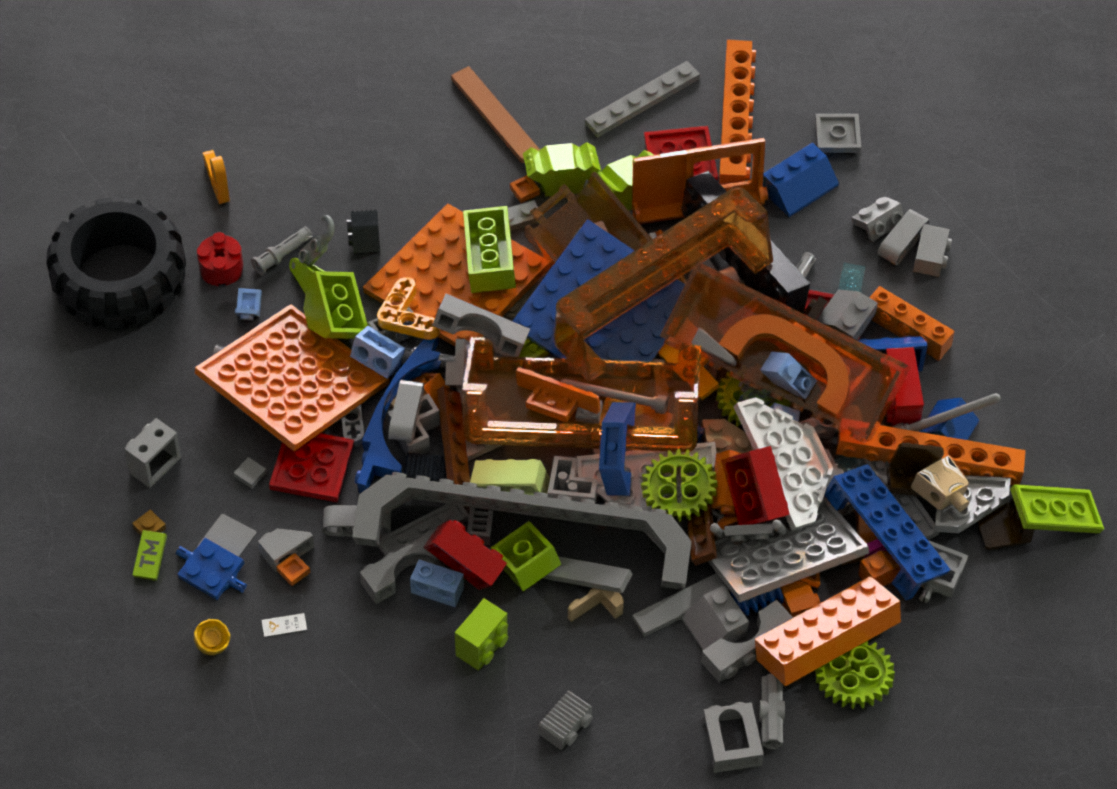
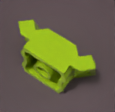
(561, 165)
(619, 178)

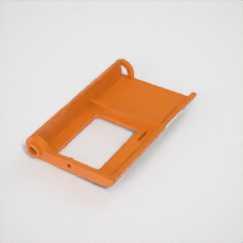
(661, 178)

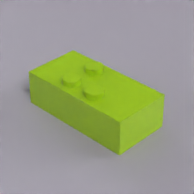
(489, 249)

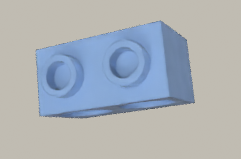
(377, 352)
(437, 583)

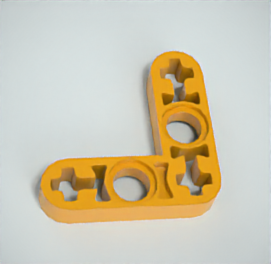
(217, 175)
(393, 316)

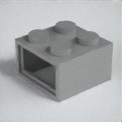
(142, 449)

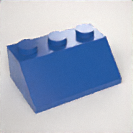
(800, 179)
(917, 342)

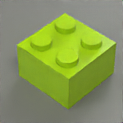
(527, 555)
(481, 634)

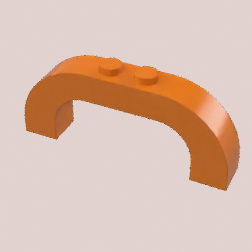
(763, 326)

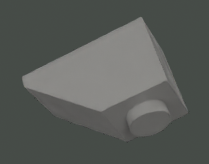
(282, 543)

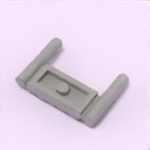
(740, 532)

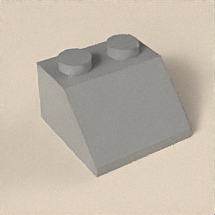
(849, 313)
(715, 618)

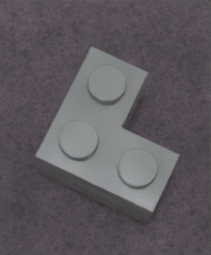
(427, 420)
(565, 481)

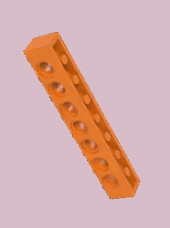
(737, 108)
(969, 456)

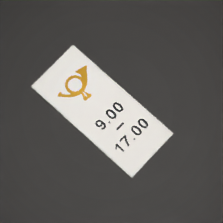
(284, 624)

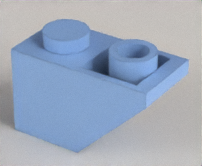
(788, 374)

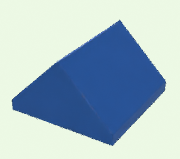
(958, 427)

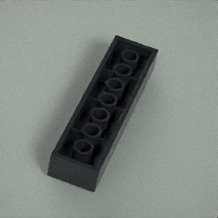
(777, 280)

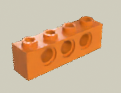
(907, 320)

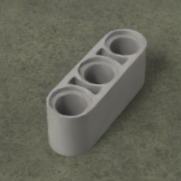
(902, 237)
(406, 410)
(340, 520)

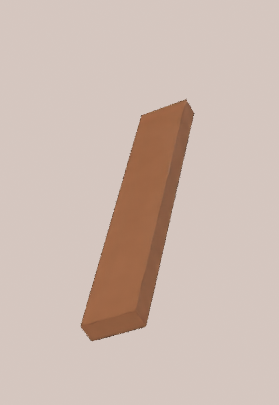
(493, 112)

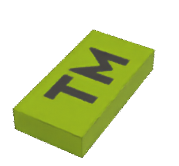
(149, 555)

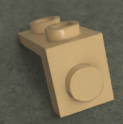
(611, 600)

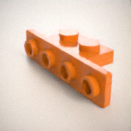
(555, 397)

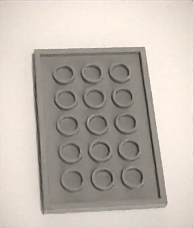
(762, 566)

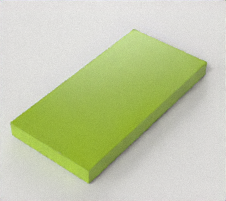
(1056, 509)

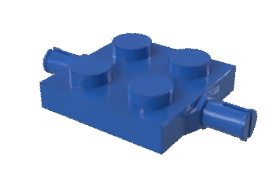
(211, 569)

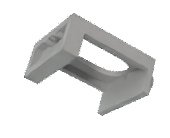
(738, 758)

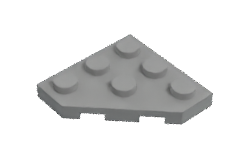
(984, 495)

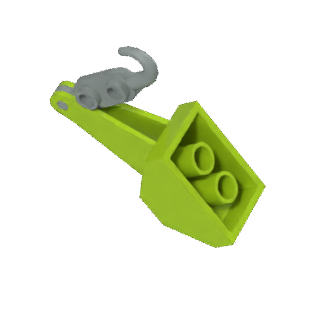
(331, 298)

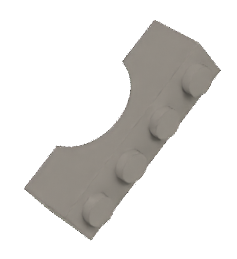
(458, 315)
(380, 577)
(725, 658)

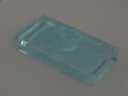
(851, 277)

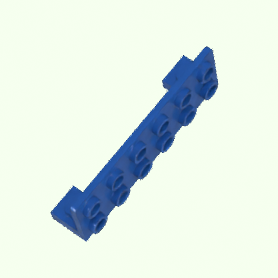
(890, 525)

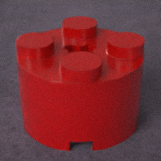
(220, 259)

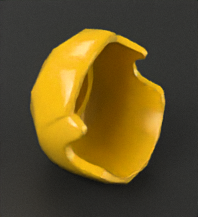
(211, 637)

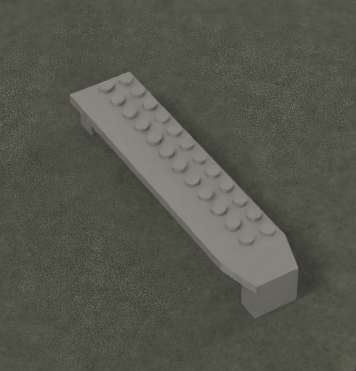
(396, 490)

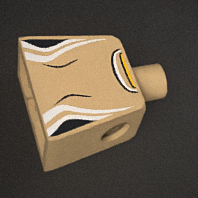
(942, 485)

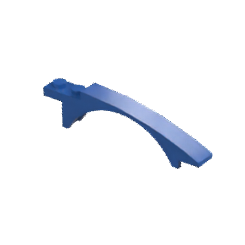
(376, 457)

